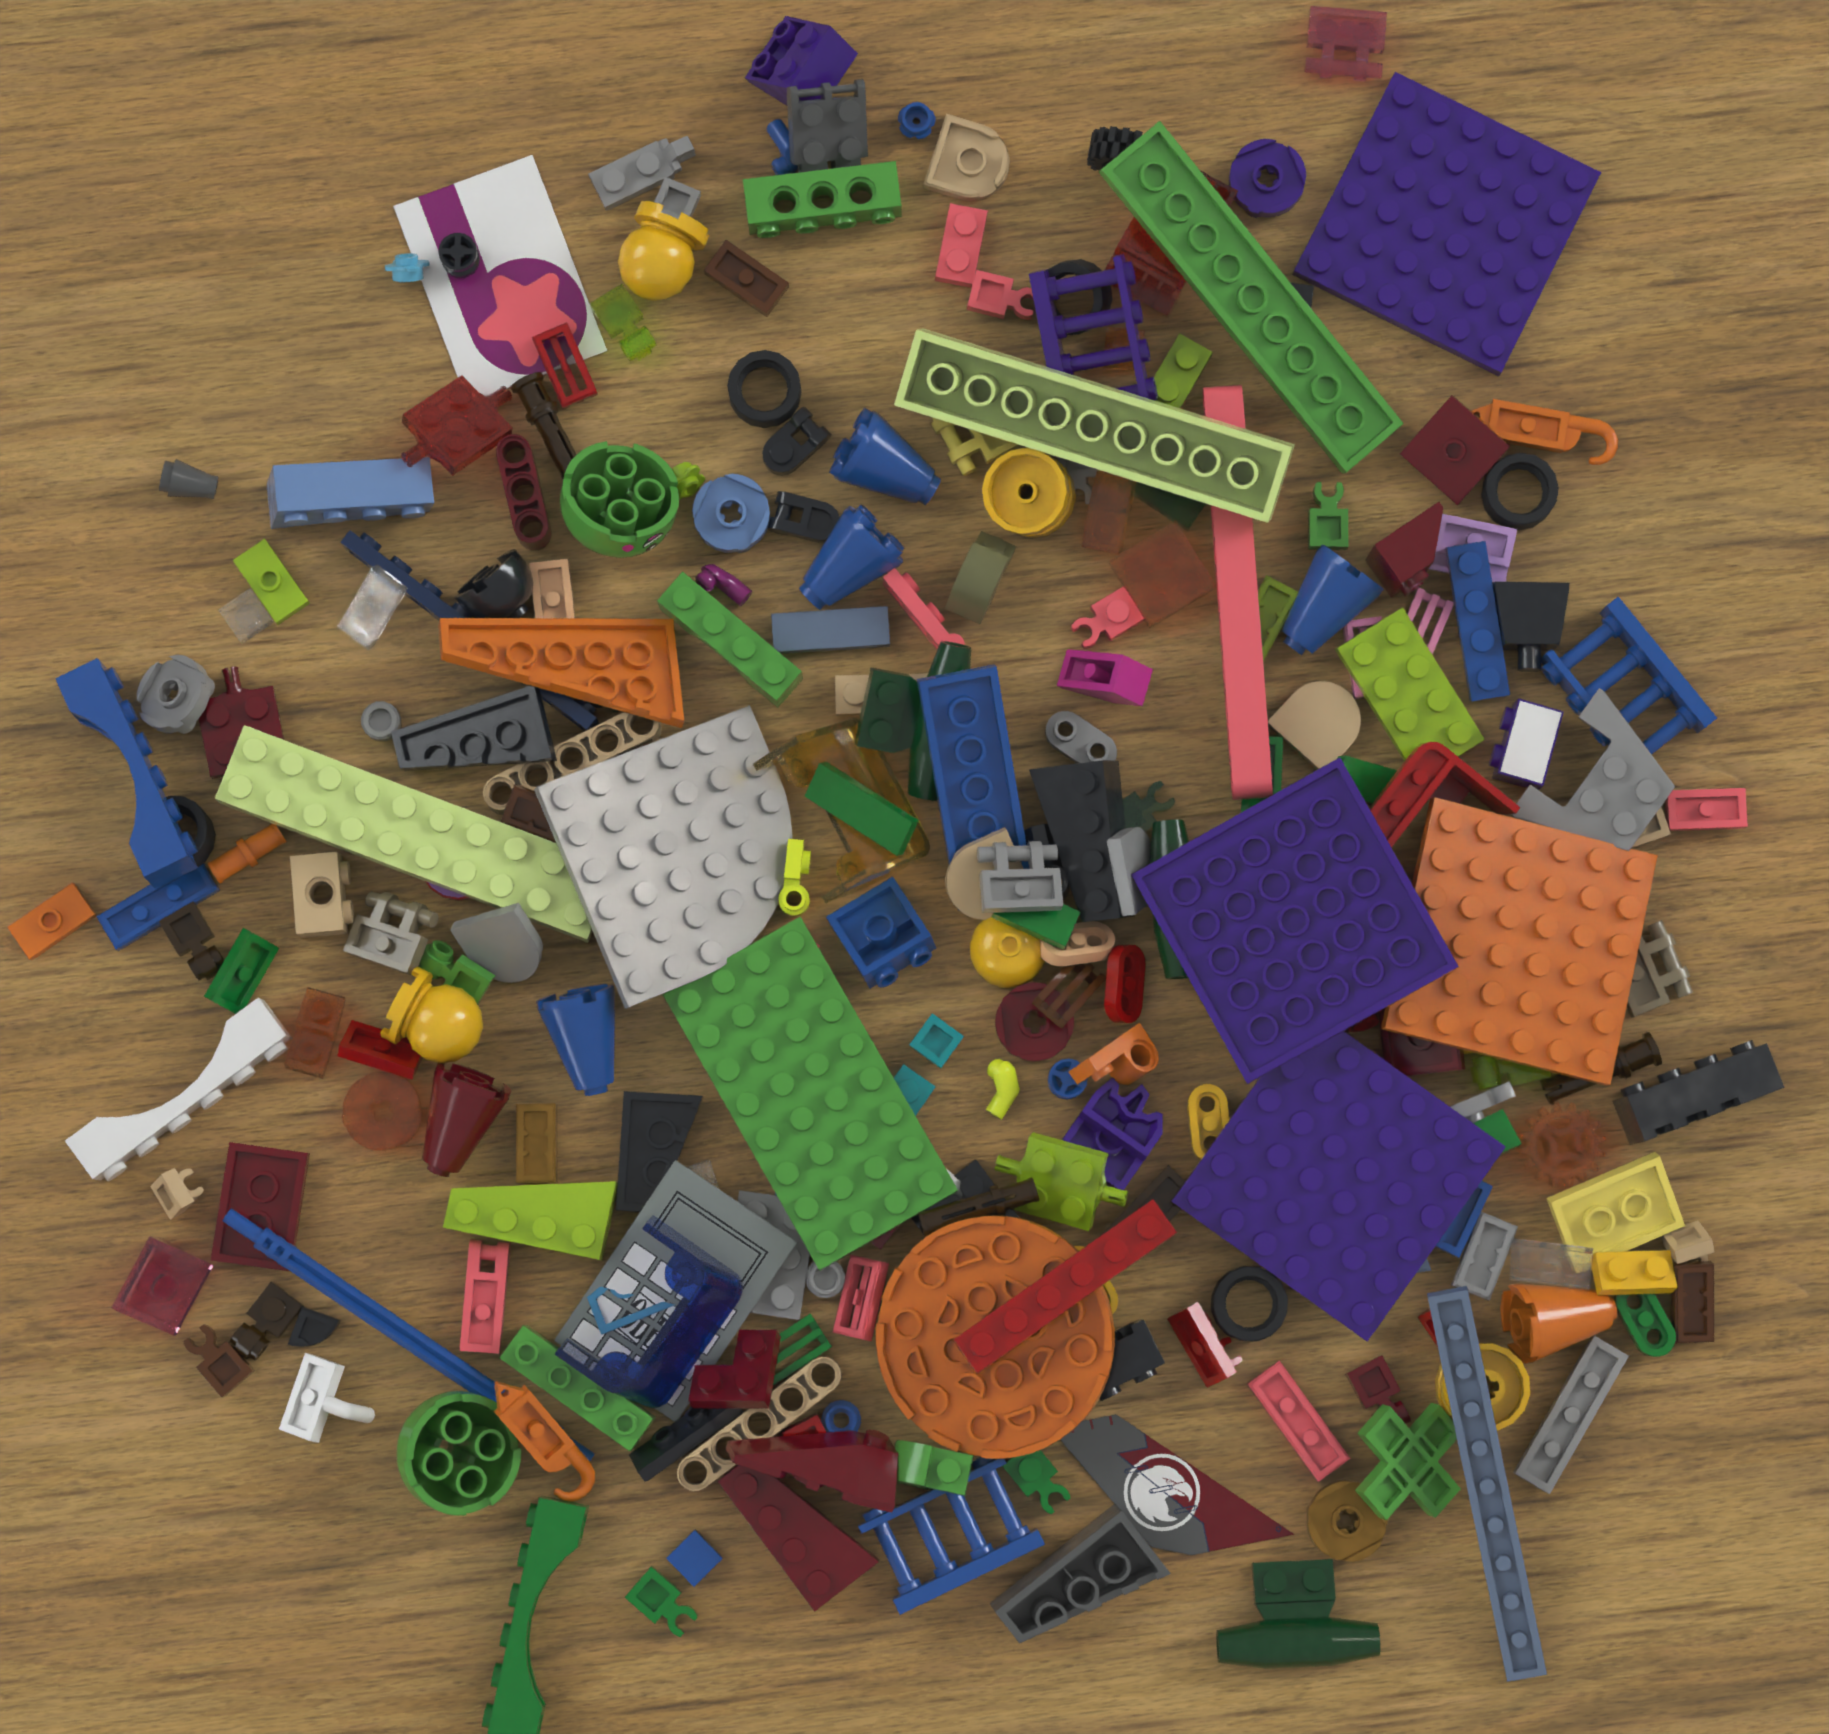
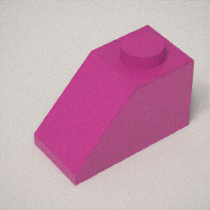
(1105, 676)

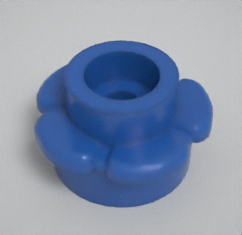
(913, 111)

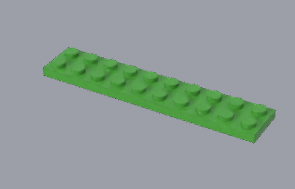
(1251, 297)

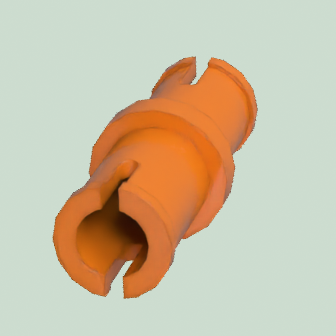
(246, 852)

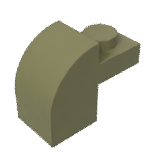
(980, 577)

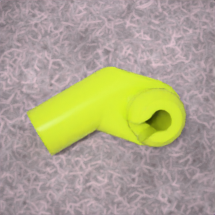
(1006, 1086)

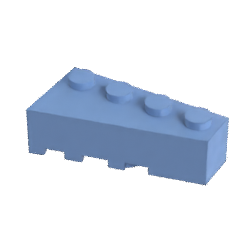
(348, 491)

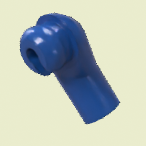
(780, 136)

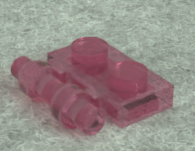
(1345, 31)

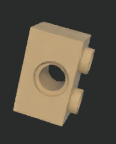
(307, 875)

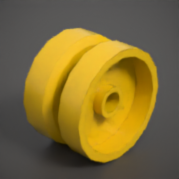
(1051, 498)
(1506, 1383)

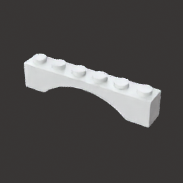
(245, 1042)

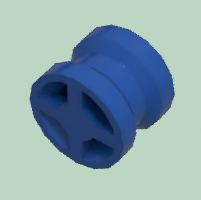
(1061, 1088)

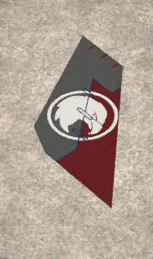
(1163, 1494)

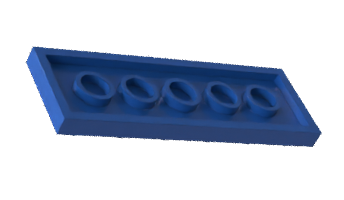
(971, 757)

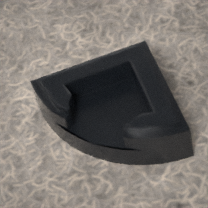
(312, 1328)

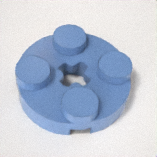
(711, 524)

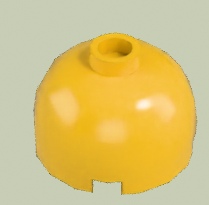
(1004, 954)

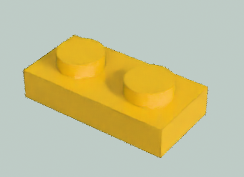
(1633, 1272)

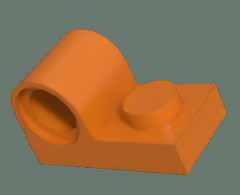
(1124, 1059)

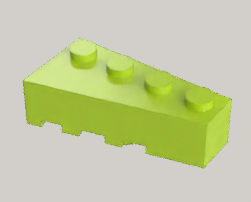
(546, 1216)

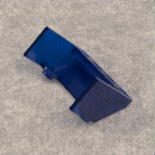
(708, 1298)

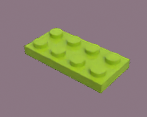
(1407, 687)

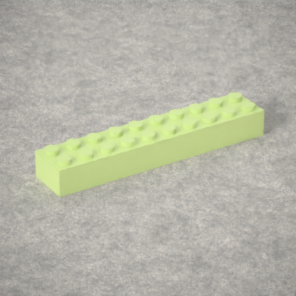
(1094, 424)
(402, 829)

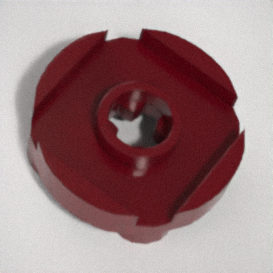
(1019, 1039)

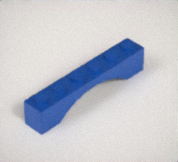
(156, 836)

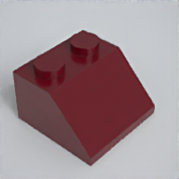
(1407, 553)

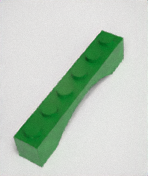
(554, 1535)

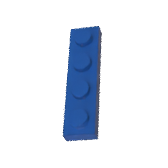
(1477, 621)

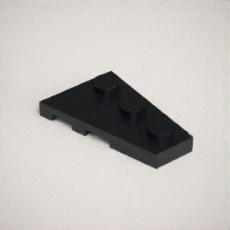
(650, 1142)

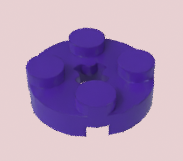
(1276, 158)

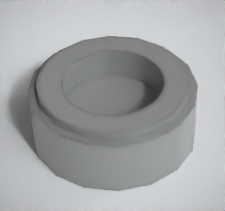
(380, 720)

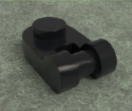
(783, 453)
(816, 521)

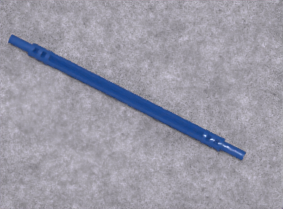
(367, 1309)

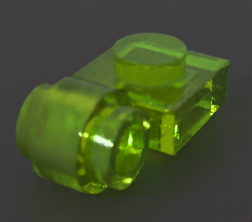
(619, 314)
(1488, 1072)

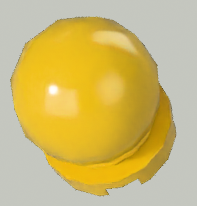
(659, 255)
(438, 1020)

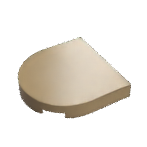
(967, 161)
(1318, 722)
(963, 873)

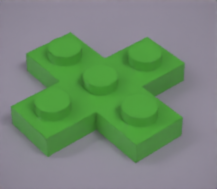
(1408, 1461)

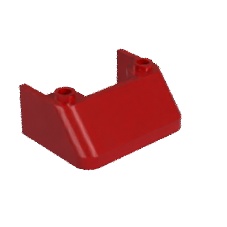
(1427, 774)

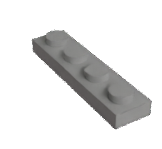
(1570, 1414)

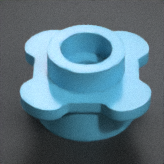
(407, 268)

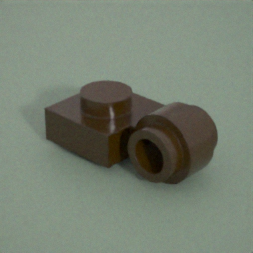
(188, 932)
(273, 1313)

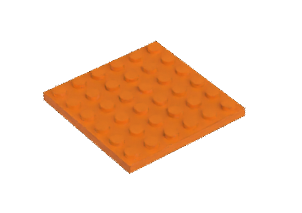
(1539, 938)

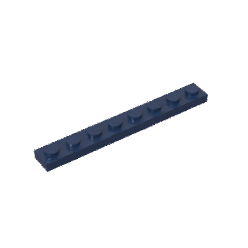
(428, 598)

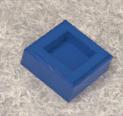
(694, 1558)

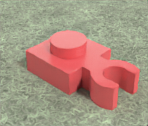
(994, 294)
(1112, 615)

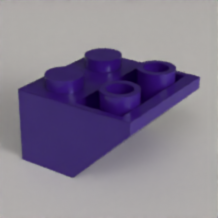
(800, 56)

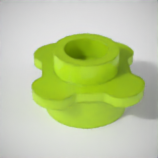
(688, 479)

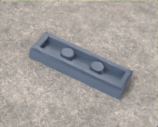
(830, 630)

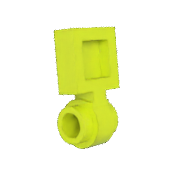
(796, 864)

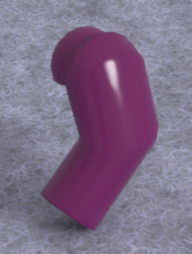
(724, 581)

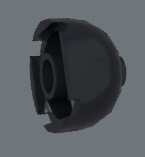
(498, 589)

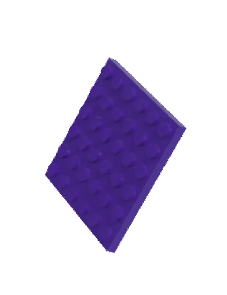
(1446, 223)
(1294, 920)
(1339, 1178)

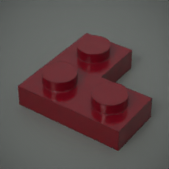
(744, 1383)

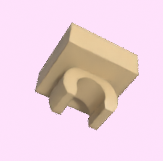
(173, 1193)
(1689, 1243)

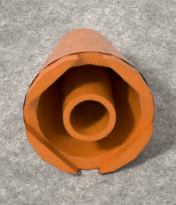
(1552, 1318)

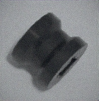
(456, 247)

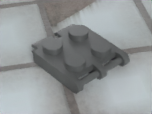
(827, 126)

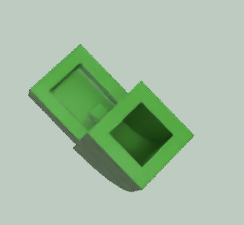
(932, 1467)

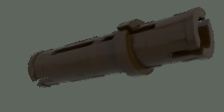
(1024, 1192)

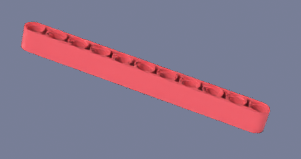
(1240, 627)

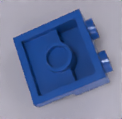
(882, 934)

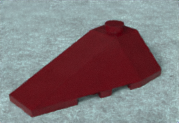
(849, 1461)

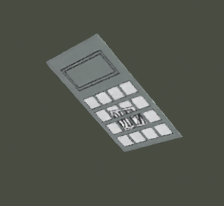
(639, 1262)

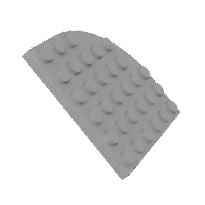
(674, 851)

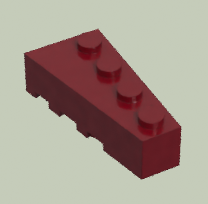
(803, 1541)

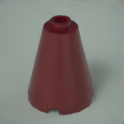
(459, 1116)

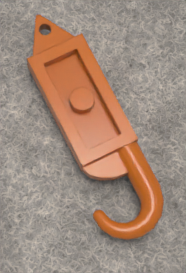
(1545, 428)
(542, 1437)

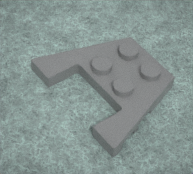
(1617, 793)

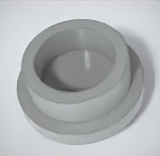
(827, 1281)

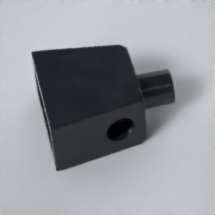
(1530, 618)

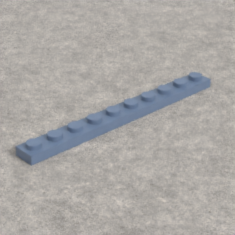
(1486, 1483)

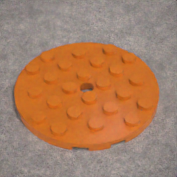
(1029, 1393)

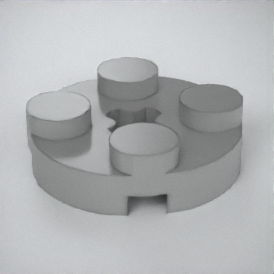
(187, 706)

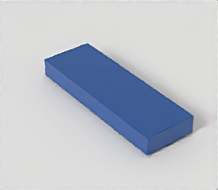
(144, 909)

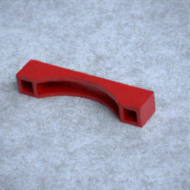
(1064, 1286)

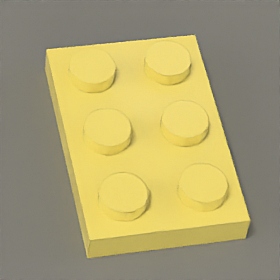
(1618, 1208)

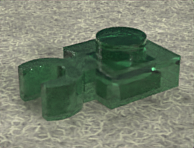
(1139, 812)

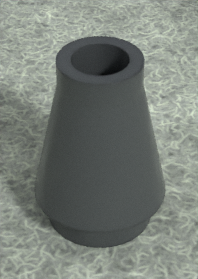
(187, 481)

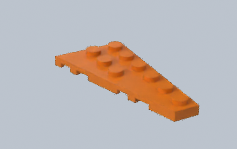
(596, 660)

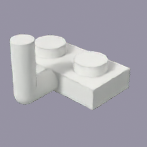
(314, 1399)

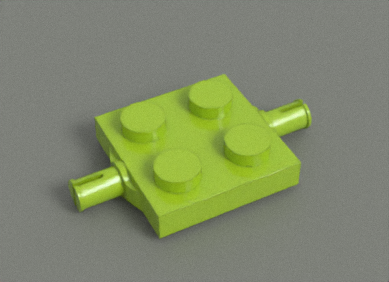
(1066, 1178)

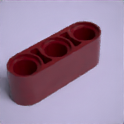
(521, 474)

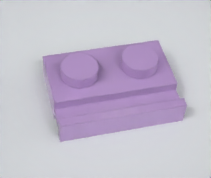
(1462, 531)

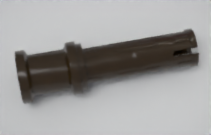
(542, 414)
(1628, 1059)

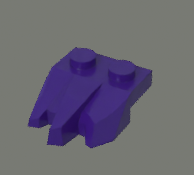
(1118, 1128)

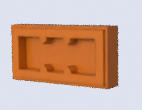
(52, 921)

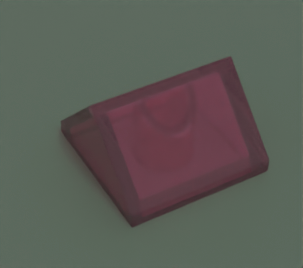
(162, 1285)

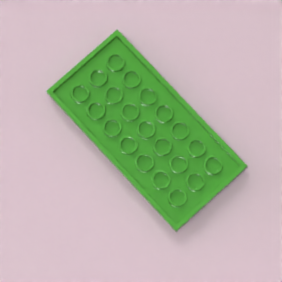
(811, 1094)

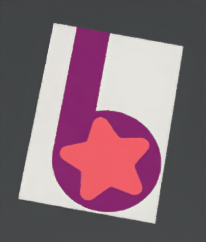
(522, 278)

